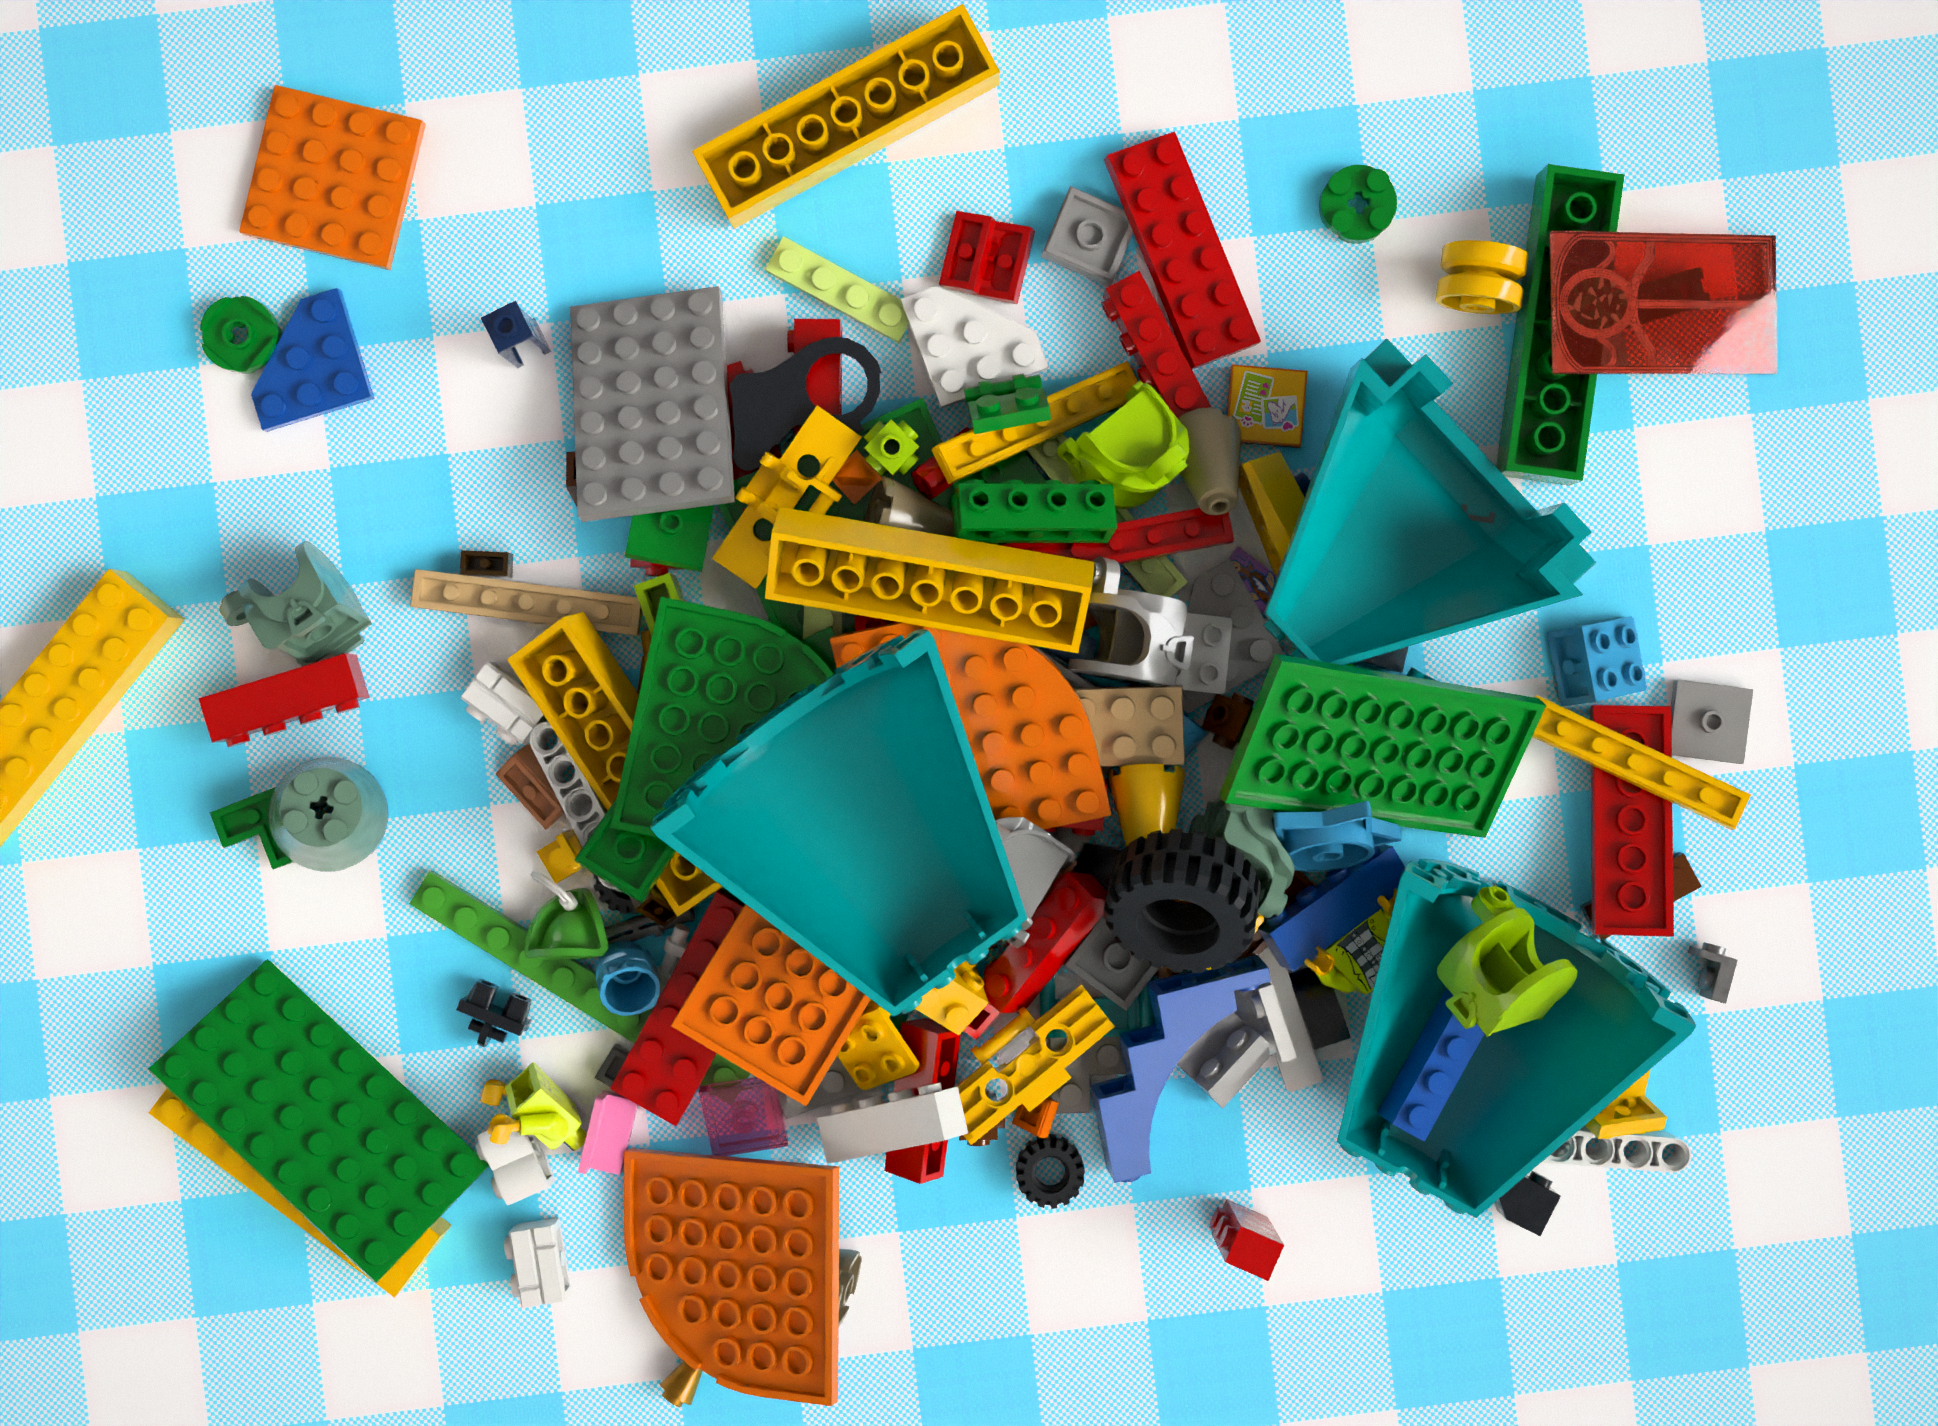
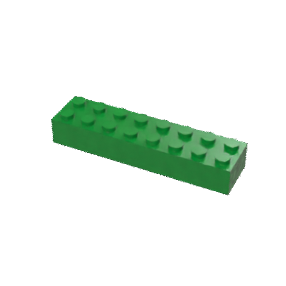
(1546, 412)

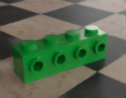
(1034, 512)

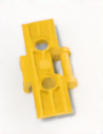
(782, 485)
(1037, 1069)

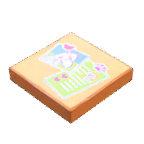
(1268, 404)

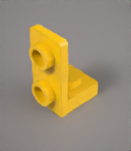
(560, 855)

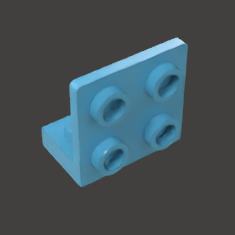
(1597, 661)

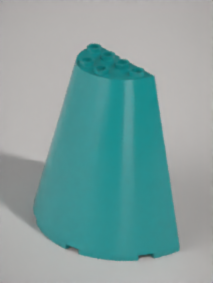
(859, 826)
(1524, 1083)

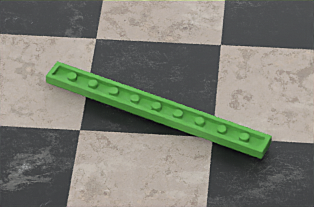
(564, 977)

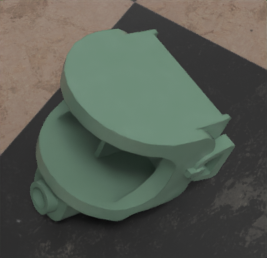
(306, 619)
(1254, 836)

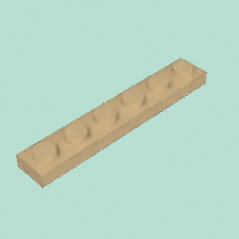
(523, 601)

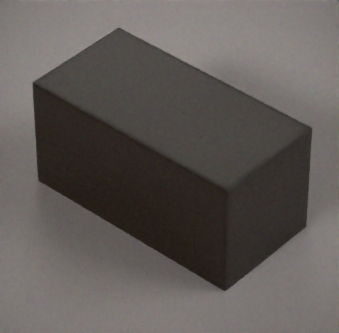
(486, 564)
(655, 907)

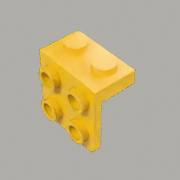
(958, 1001)
(876, 1050)
(1628, 1114)

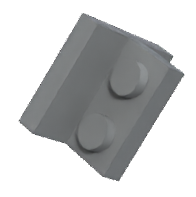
(1225, 1058)

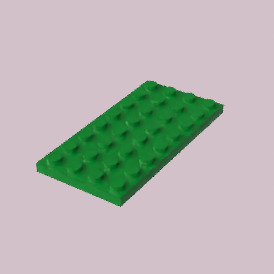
(1404, 743)
(319, 1120)

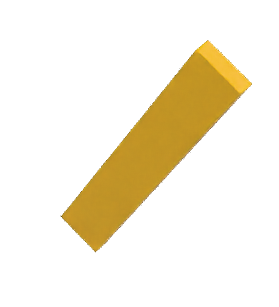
(1068, 410)
(1641, 765)

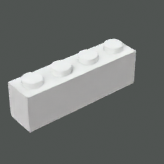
(892, 1125)

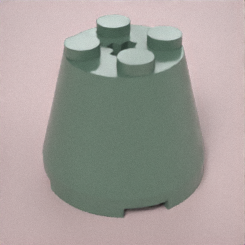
(340, 837)

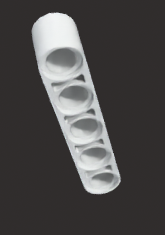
(569, 794)
(1611, 1152)

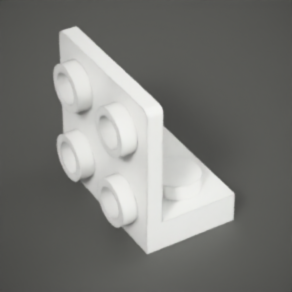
(1209, 654)

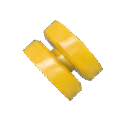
(1481, 277)

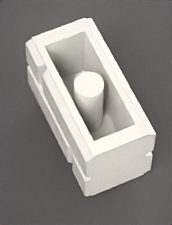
(503, 701)
(538, 1263)

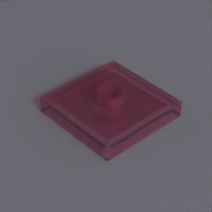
(743, 1116)

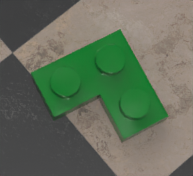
(247, 820)

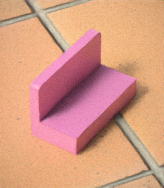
(608, 1133)

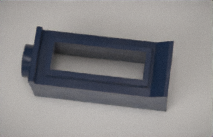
(510, 327)

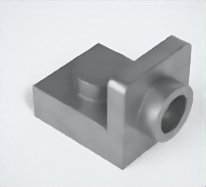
(1717, 976)

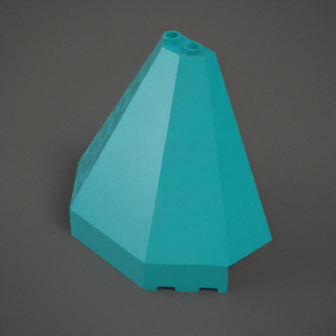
(1383, 533)

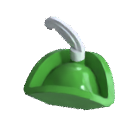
(566, 925)

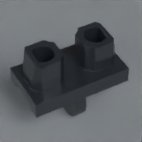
(479, 1005)

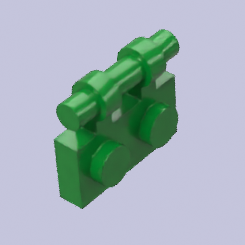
(1007, 403)

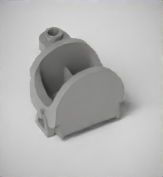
(1137, 632)
(1034, 863)

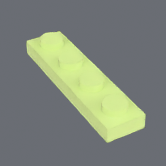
(839, 289)

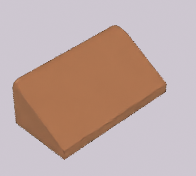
(530, 786)

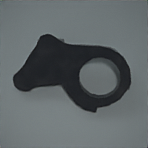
(777, 400)

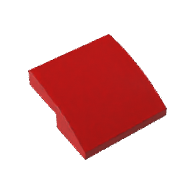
(986, 257)

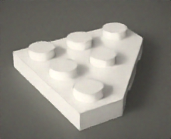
(968, 343)

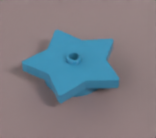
(1333, 837)

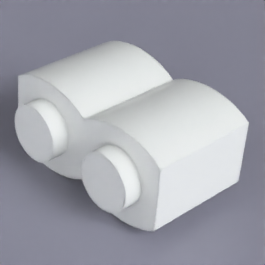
(517, 1166)

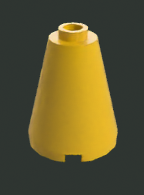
(1146, 798)

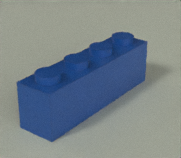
(1331, 908)
(1430, 1072)

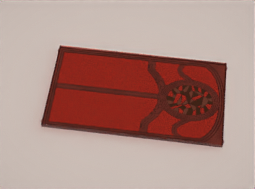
(1663, 303)

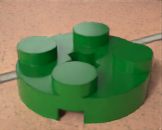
(1373, 187)
(218, 336)

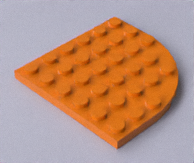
(1019, 721)
(739, 1267)

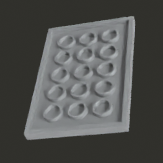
(651, 404)

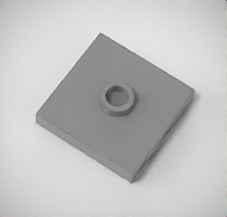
(1089, 237)
(1710, 721)

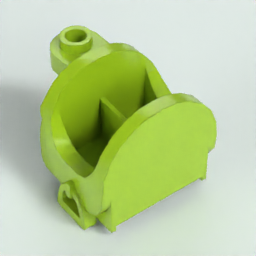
(1132, 449)
(1497, 970)

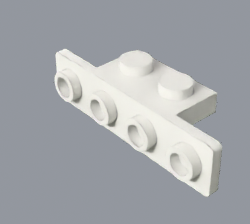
(1285, 1027)

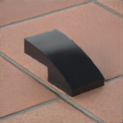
(1318, 1009)

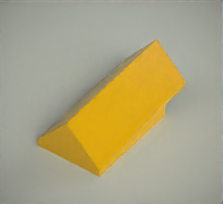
(1272, 503)

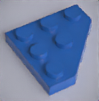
(312, 366)

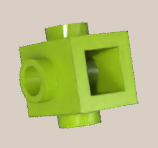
(882, 461)

